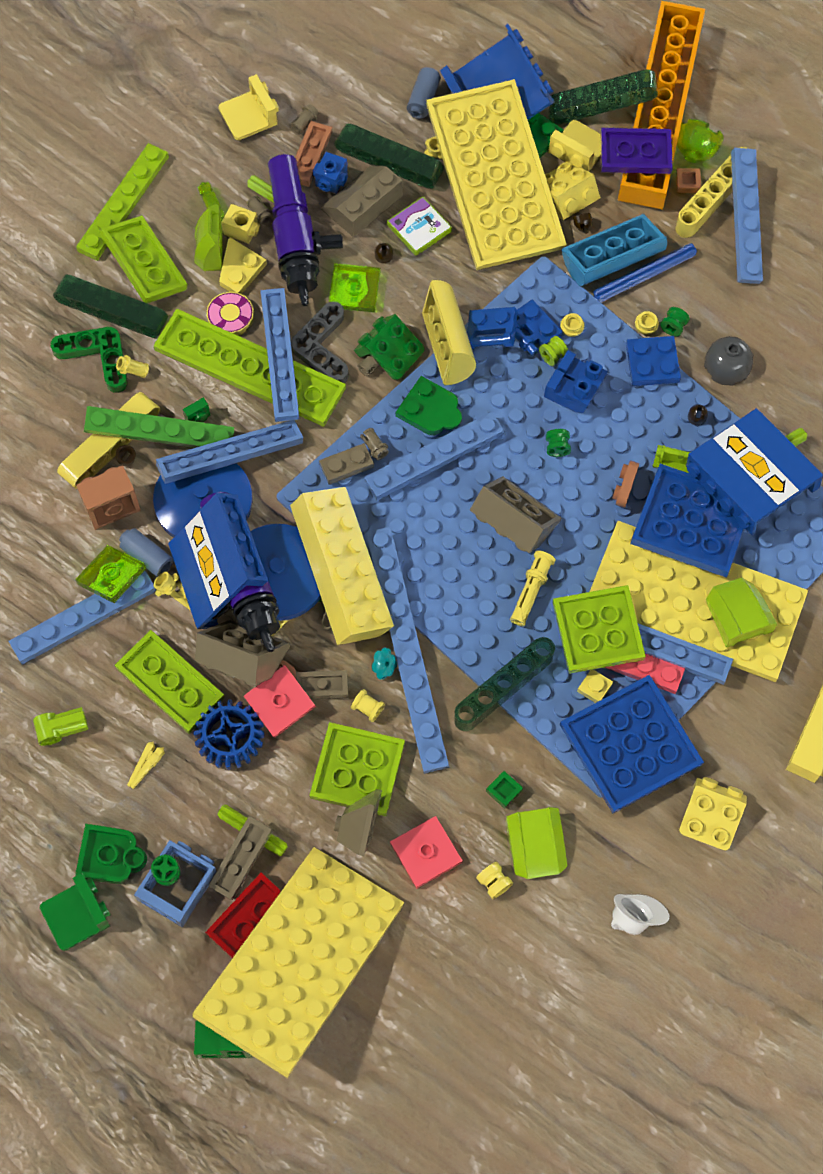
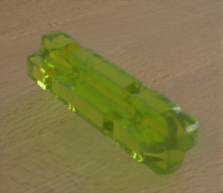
(209, 197)

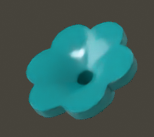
(384, 663)

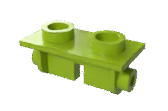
(671, 457)

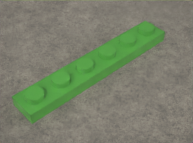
(153, 428)

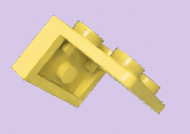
(250, 111)
(576, 145)
(571, 189)
(713, 813)

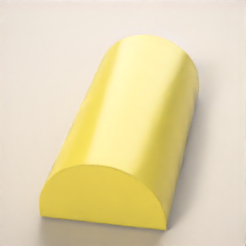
(448, 334)

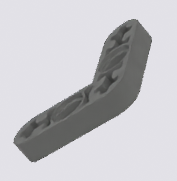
(314, 346)

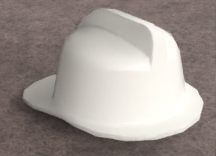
(637, 912)

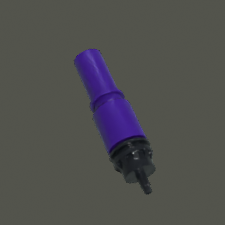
(294, 231)
(254, 608)

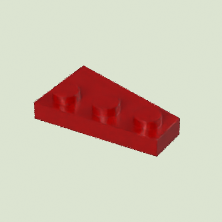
(243, 915)

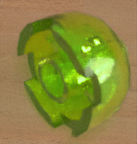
(698, 141)

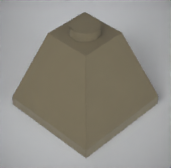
(358, 822)

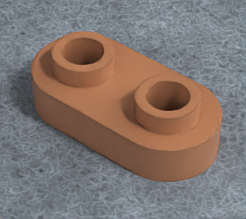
(622, 492)

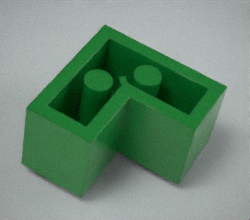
(212, 1045)

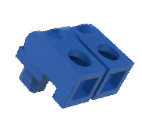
(575, 382)

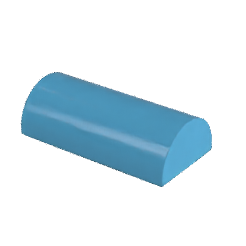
(613, 249)

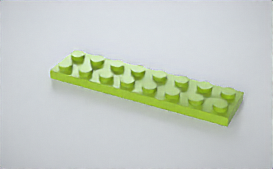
(244, 364)

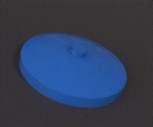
(180, 500)
(286, 569)

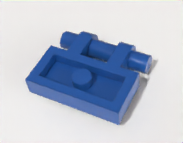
(537, 324)

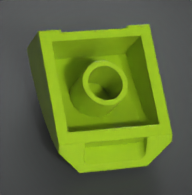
(209, 240)
(739, 611)
(536, 842)

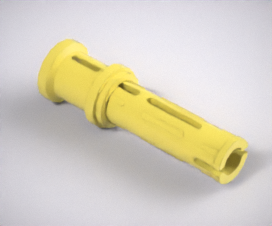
(535, 578)

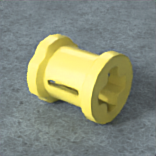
(367, 705)

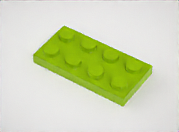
(143, 259)
(169, 681)

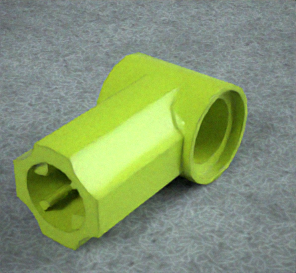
(52, 726)

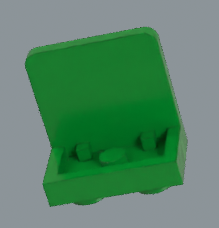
(391, 346)
(75, 913)

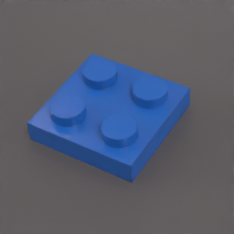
(653, 361)

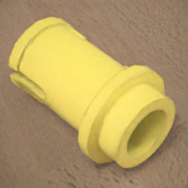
(128, 365)

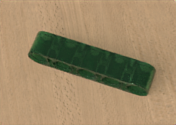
(603, 96)
(384, 152)
(110, 306)
(509, 673)

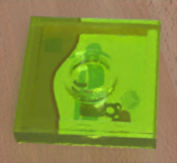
(355, 287)
(110, 574)

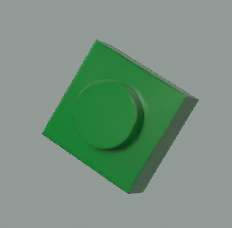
(197, 411)
(504, 789)

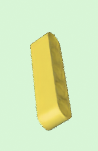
(707, 199)
(101, 449)

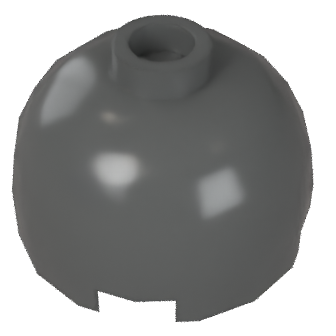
(729, 360)

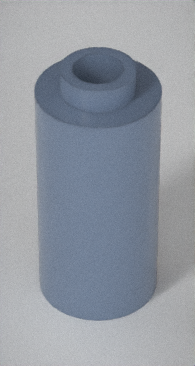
(424, 89)
(146, 551)

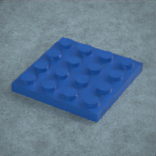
(687, 523)
(631, 743)

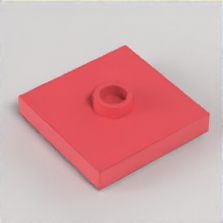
(279, 701)
(426, 852)

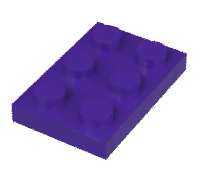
(636, 150)

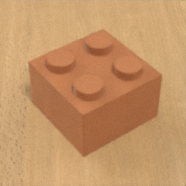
(108, 497)

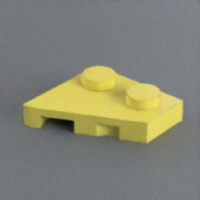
(240, 267)

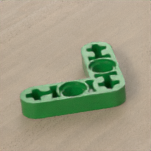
(98, 345)

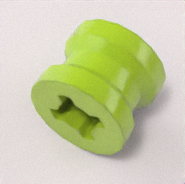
(553, 350)

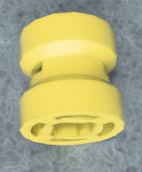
(494, 880)

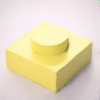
(595, 686)

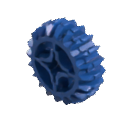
(219, 736)

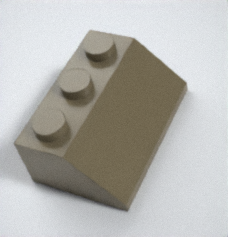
(364, 199)
(514, 514)
(233, 653)

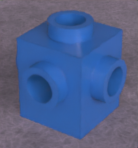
(331, 173)

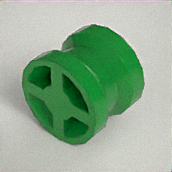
(674, 321)
(558, 442)
(161, 866)

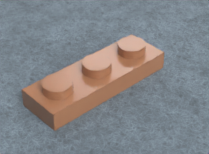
(312, 150)

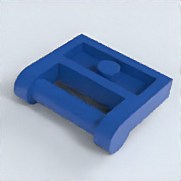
(492, 322)

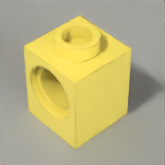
(236, 216)

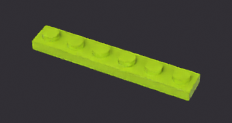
(123, 199)

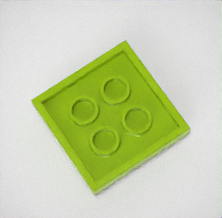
(598, 629)
(355, 765)

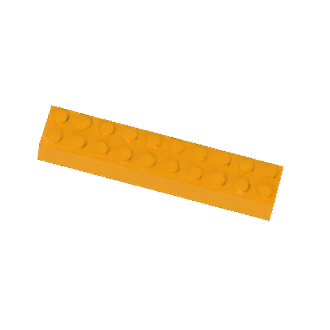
(672, 60)

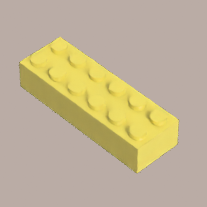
(341, 565)

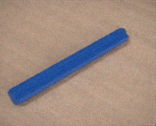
(645, 272)

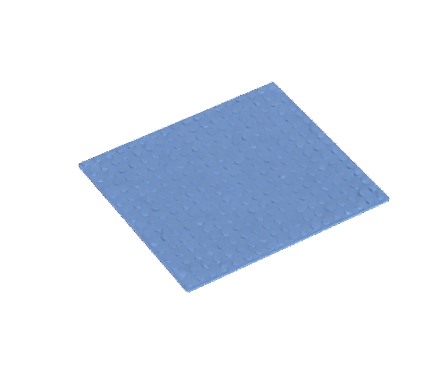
(469, 577)

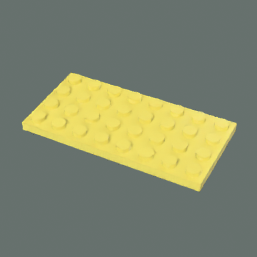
(495, 174)
(674, 595)
(298, 962)

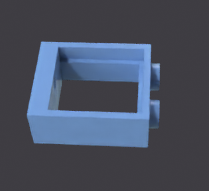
(164, 908)

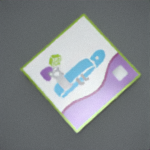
(419, 226)

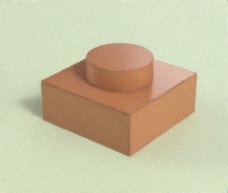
(688, 180)

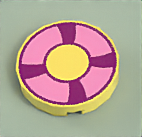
(231, 312)

